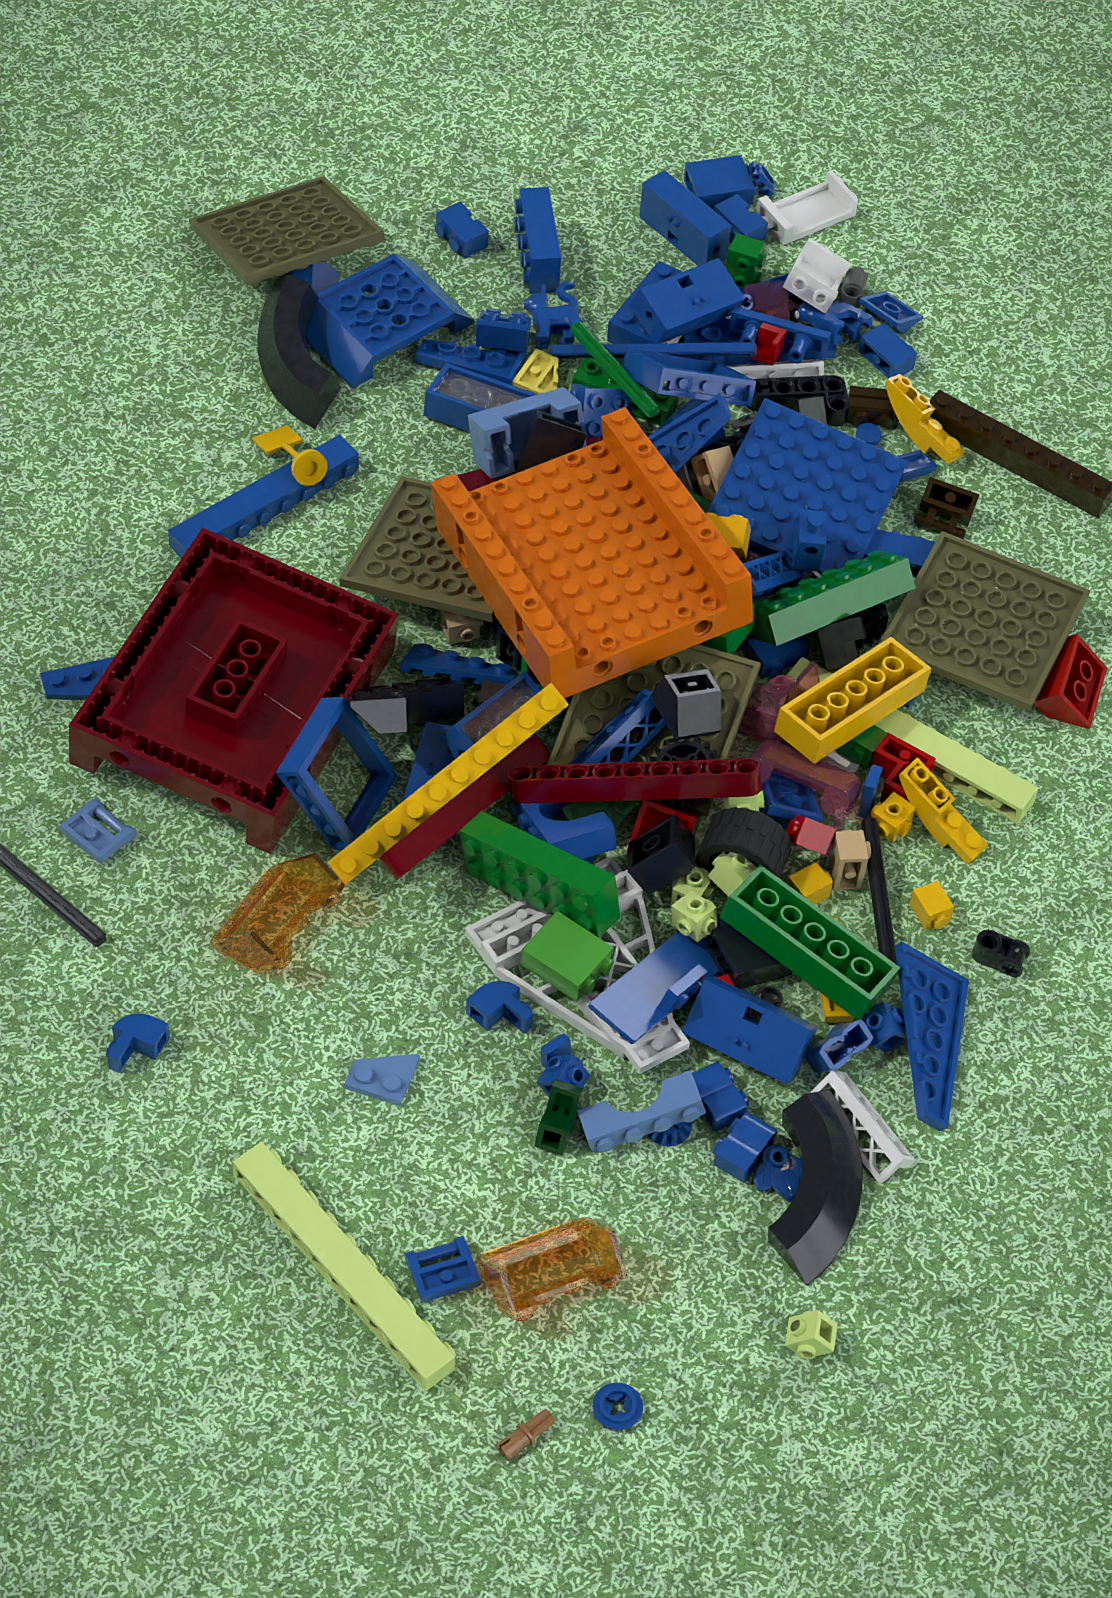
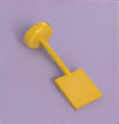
(307, 467)

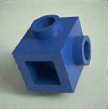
(886, 1026)
(565, 1069)

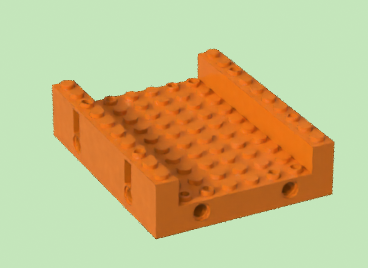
(596, 559)

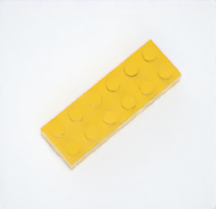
(852, 699)

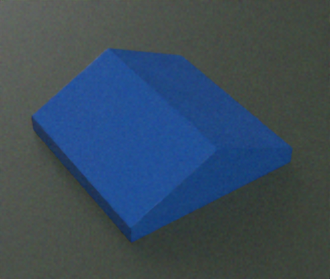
(891, 310)

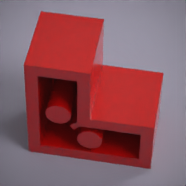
(894, 757)

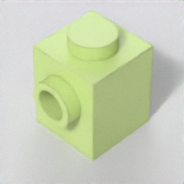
(731, 871)

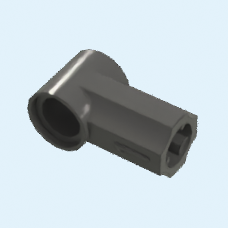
(853, 286)

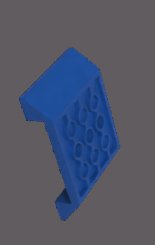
(355, 333)

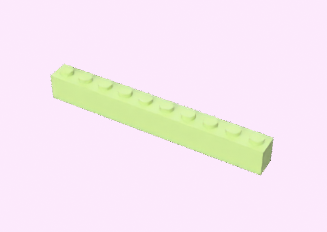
(956, 764)
(344, 1266)

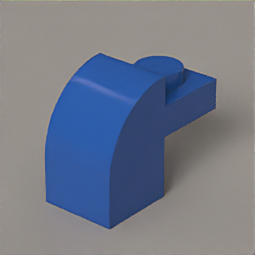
(496, 1001)
(139, 1034)

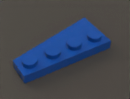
(456, 666)

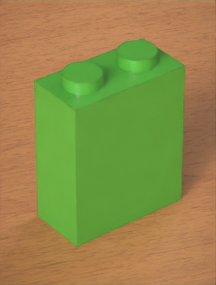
(567, 956)

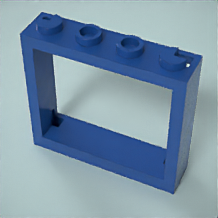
(688, 376)
(306, 791)

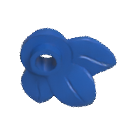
(781, 1176)

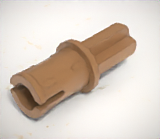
(525, 1434)

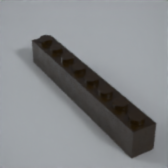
(1022, 455)

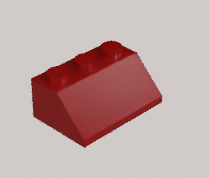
(1073, 684)

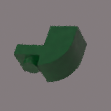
(559, 1117)

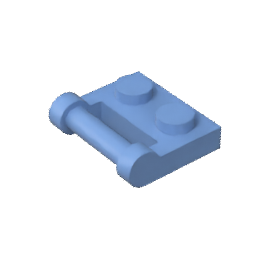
(93, 836)

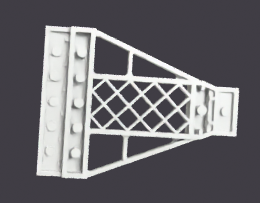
(506, 932)

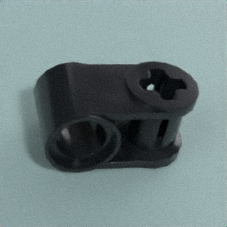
(1000, 952)

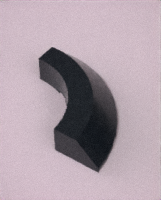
(285, 355)
(405, 704)
(828, 1190)

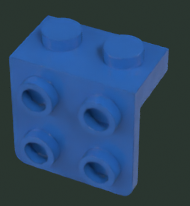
(597, 403)

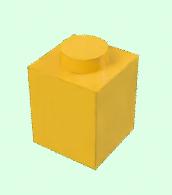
(812, 883)
(932, 906)

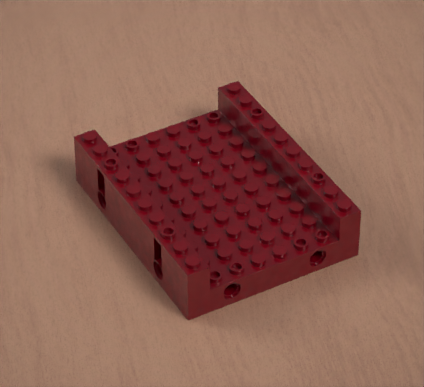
(227, 680)

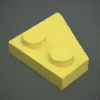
(538, 373)

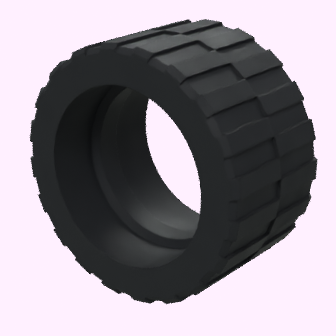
(746, 834)

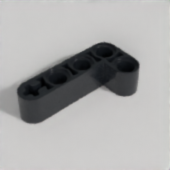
(784, 389)

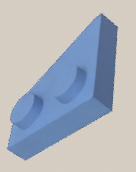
(383, 1077)

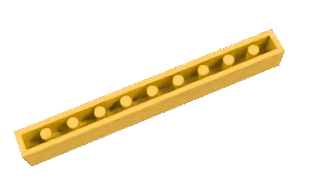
(448, 783)

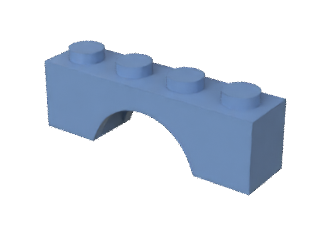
(609, 1127)

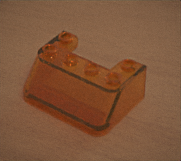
(274, 911)
(551, 1263)

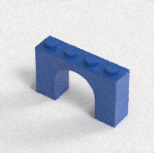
(579, 837)

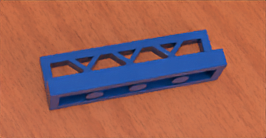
(772, 580)
(619, 729)

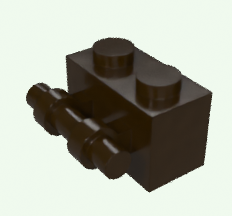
(948, 503)

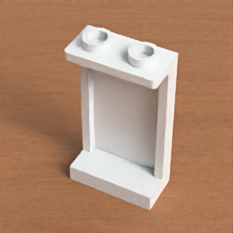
(808, 209)
(816, 275)

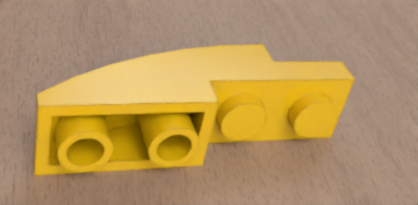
(914, 415)
(937, 812)

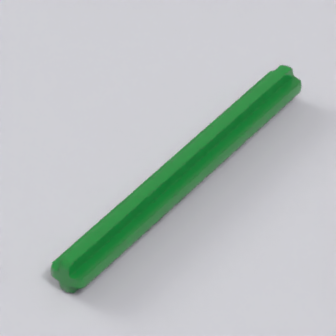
(614, 369)

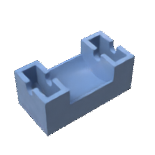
(502, 430)

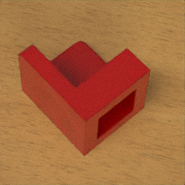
(769, 343)

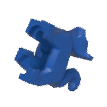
(553, 319)
(837, 319)

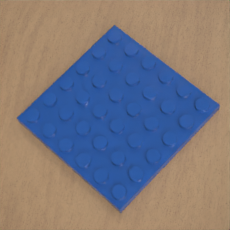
(807, 465)

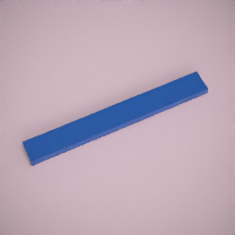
(745, 349)

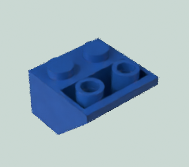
(503, 330)

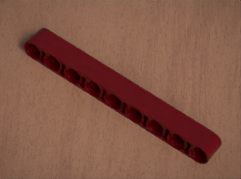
(635, 781)
(461, 809)

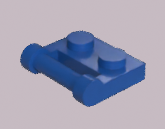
(446, 1276)

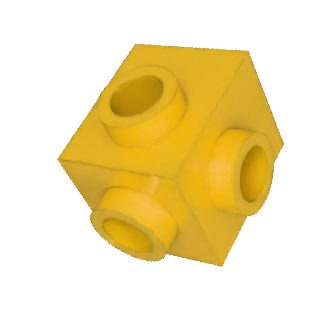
(893, 817)

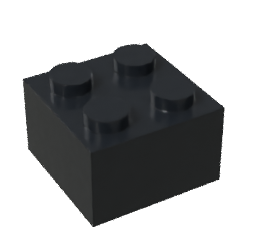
(661, 855)

